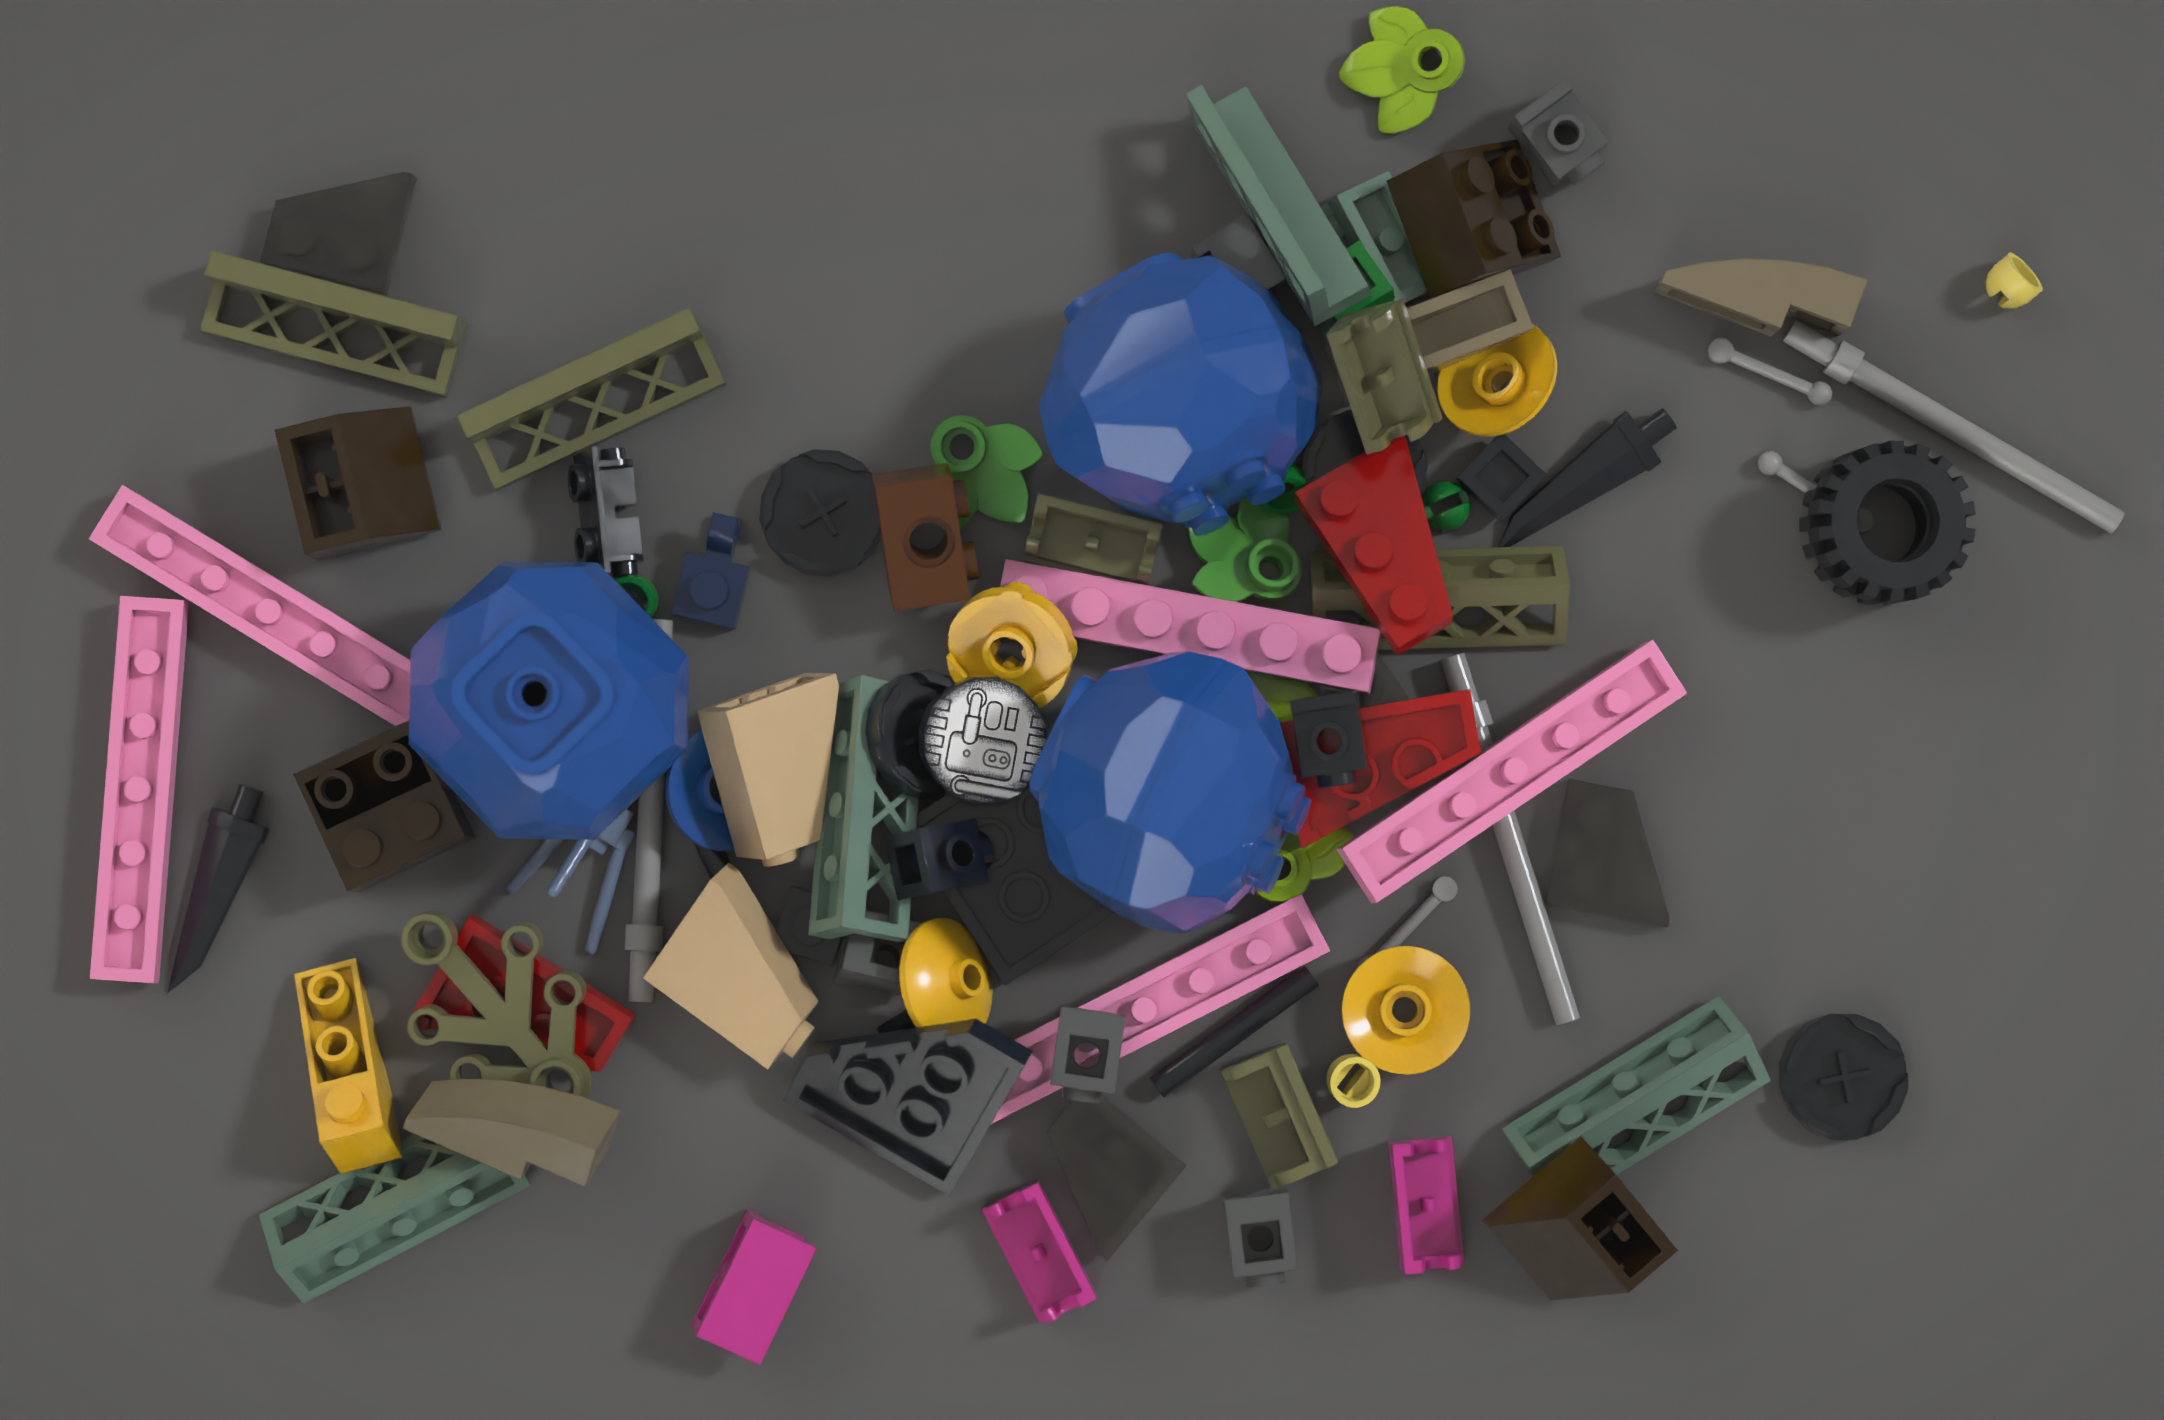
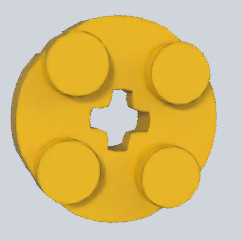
(1018, 615)

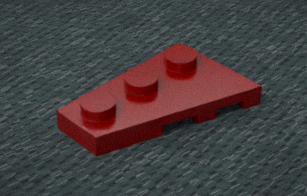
(1381, 542)
(1405, 748)
(599, 1018)

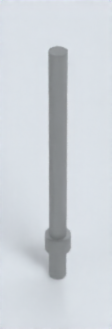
(1847, 364)
(1520, 868)
(644, 934)

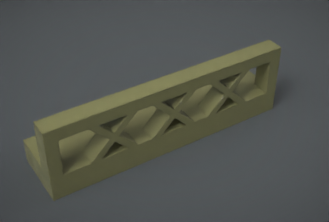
(337, 300)
(580, 378)
(1494, 578)

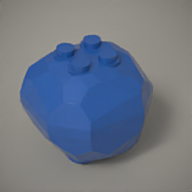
(1180, 391)
(548, 700)
(1168, 790)

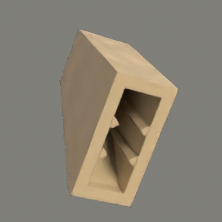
(773, 764)
(736, 972)

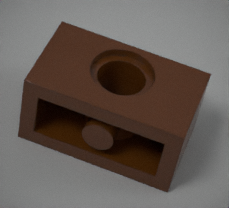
(924, 575)

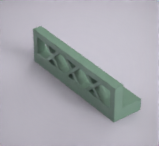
(1278, 203)
(845, 844)
(1637, 1088)
(389, 1220)

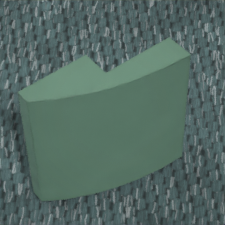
(1371, 217)

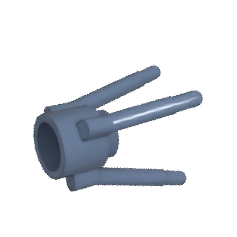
(615, 836)

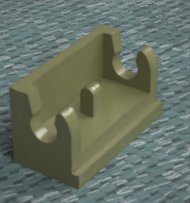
(1383, 374)
(1091, 541)
(1279, 1116)

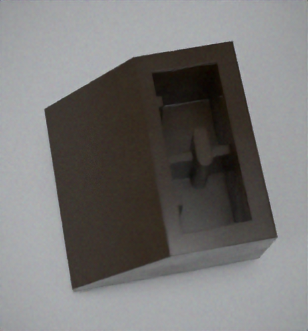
(1473, 216)
(357, 481)
(382, 809)
(1580, 1228)

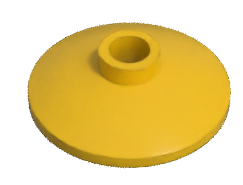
(1472, 387)
(944, 975)
(1440, 1010)

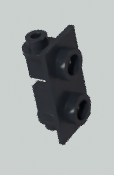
(598, 490)

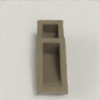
(1765, 292)
(1463, 323)
(516, 1126)

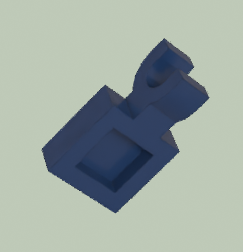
(711, 584)

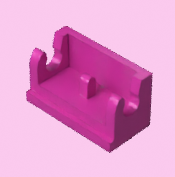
(1425, 1204)
(1039, 1252)
(752, 1287)

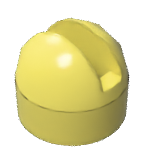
(2014, 280)
(1361, 1087)

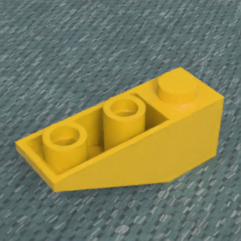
(346, 1068)

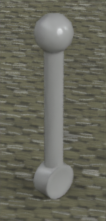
(1722, 351)
(1771, 464)
(1443, 890)

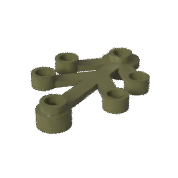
(503, 1020)

